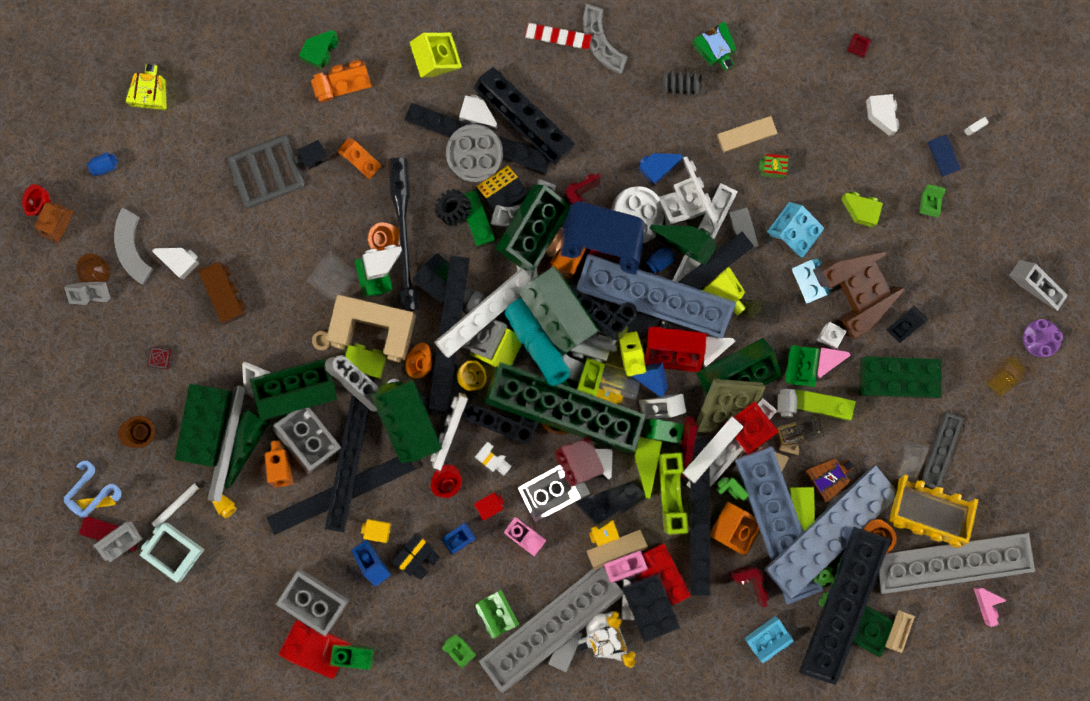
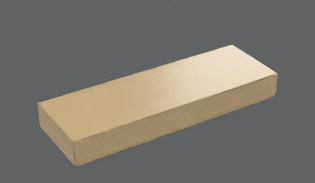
(747, 134)
(617, 549)

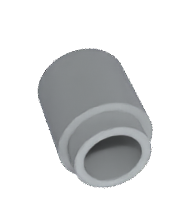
(787, 403)

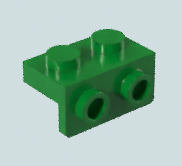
(372, 287)
(802, 366)

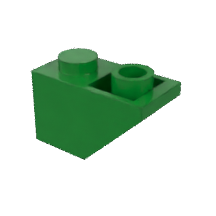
(317, 49)
(352, 656)

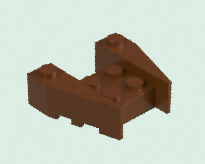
(863, 288)

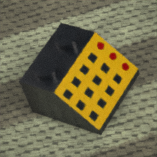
(503, 189)

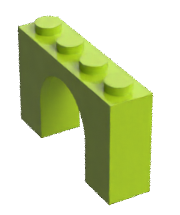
(669, 472)

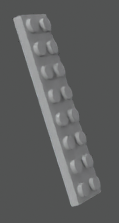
(952, 565)
(550, 628)

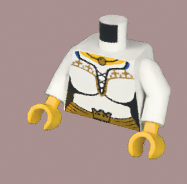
(607, 639)

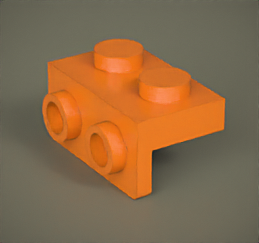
(349, 77)

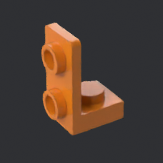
(359, 157)

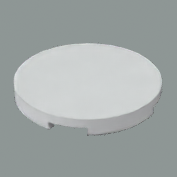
(640, 203)

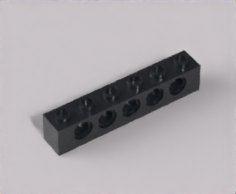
(524, 115)

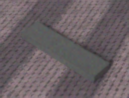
(941, 450)

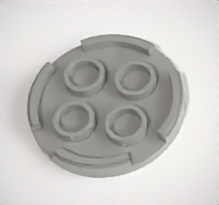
(474, 152)

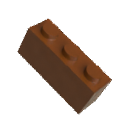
(222, 292)

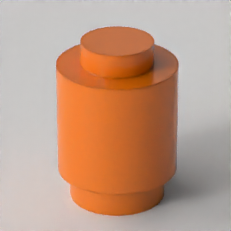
(322, 87)

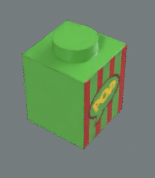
(774, 165)

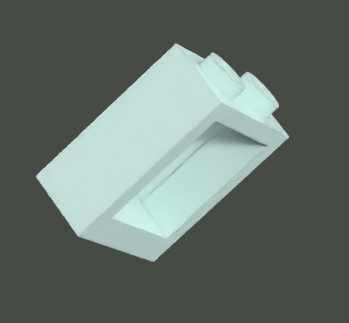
(188, 562)

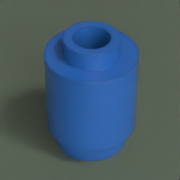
(102, 164)
(660, 259)

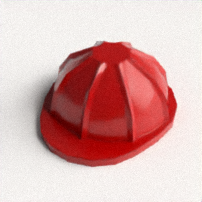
(34, 200)
(446, 482)

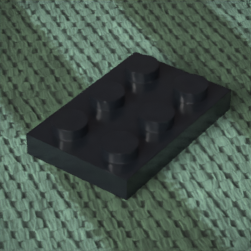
(650, 607)

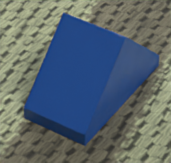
(654, 378)
(458, 538)

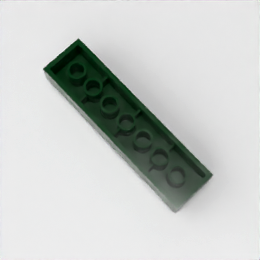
(564, 408)

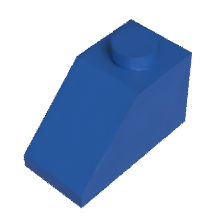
(658, 165)
(370, 563)

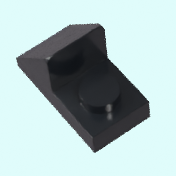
(907, 323)

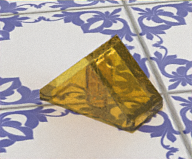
(1006, 377)

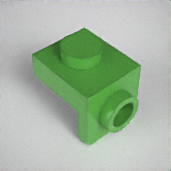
(931, 200)
(459, 650)

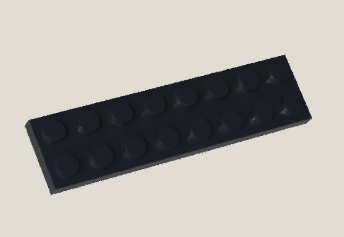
(844, 605)

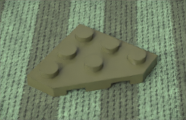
(725, 401)

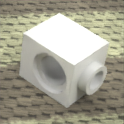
(831, 335)

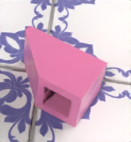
(524, 536)

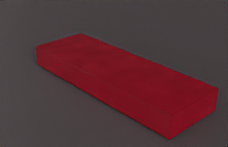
(688, 442)
(99, 529)

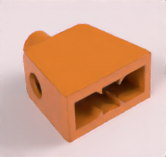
(278, 473)

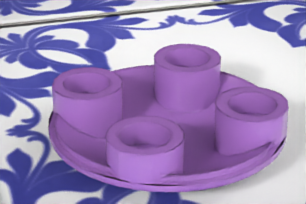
(1042, 338)

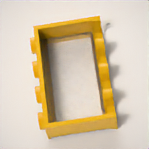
(933, 512)

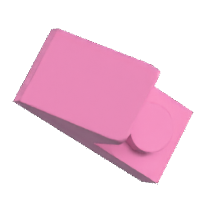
(625, 567)
(986, 601)

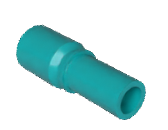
(537, 342)

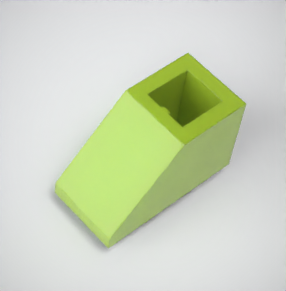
(862, 210)

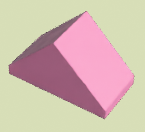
(829, 359)

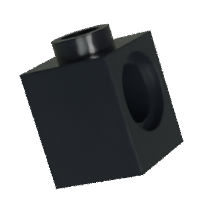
(312, 155)

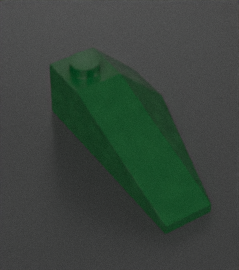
(247, 436)

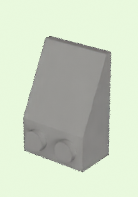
(550, 493)

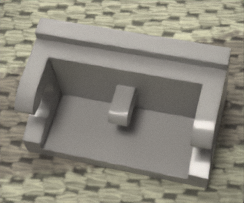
(118, 541)

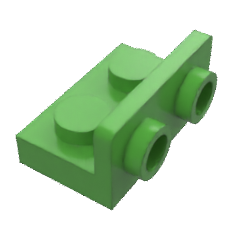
(735, 489)

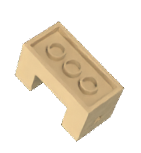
(349, 311)

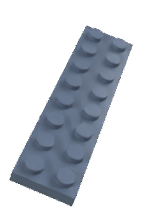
(656, 296)
(772, 507)
(831, 532)

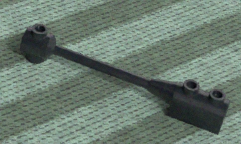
(400, 194)

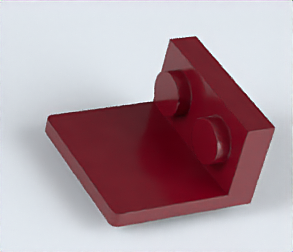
(574, 190)
(743, 576)

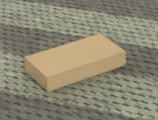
(900, 631)

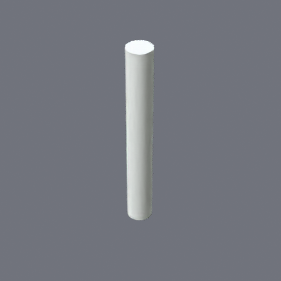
(175, 505)

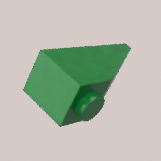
(478, 222)

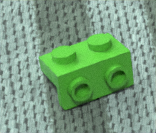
(496, 614)

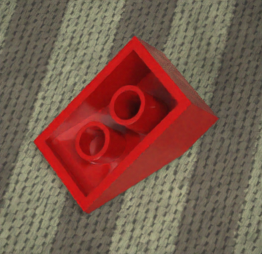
(311, 649)

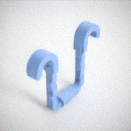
(103, 493)

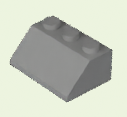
(306, 439)
(312, 602)

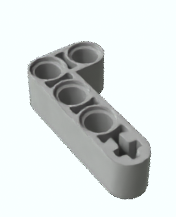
(359, 379)

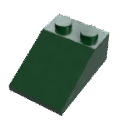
(687, 240)

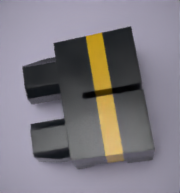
(422, 550)

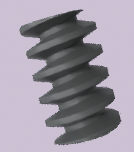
(681, 83)

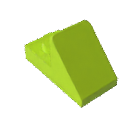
(591, 377)

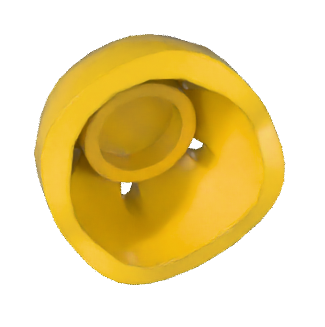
(468, 378)

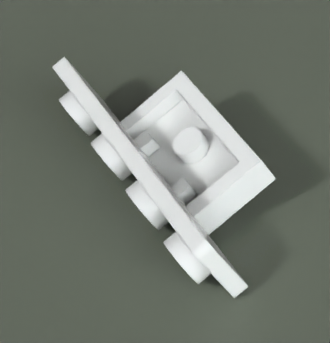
(692, 195)

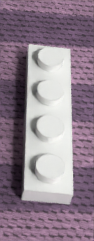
(451, 423)

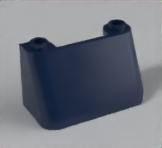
(603, 231)

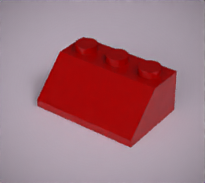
(675, 349)
(659, 560)

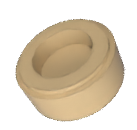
(319, 340)

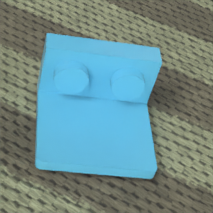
(796, 228)

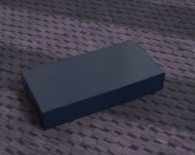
(944, 155)

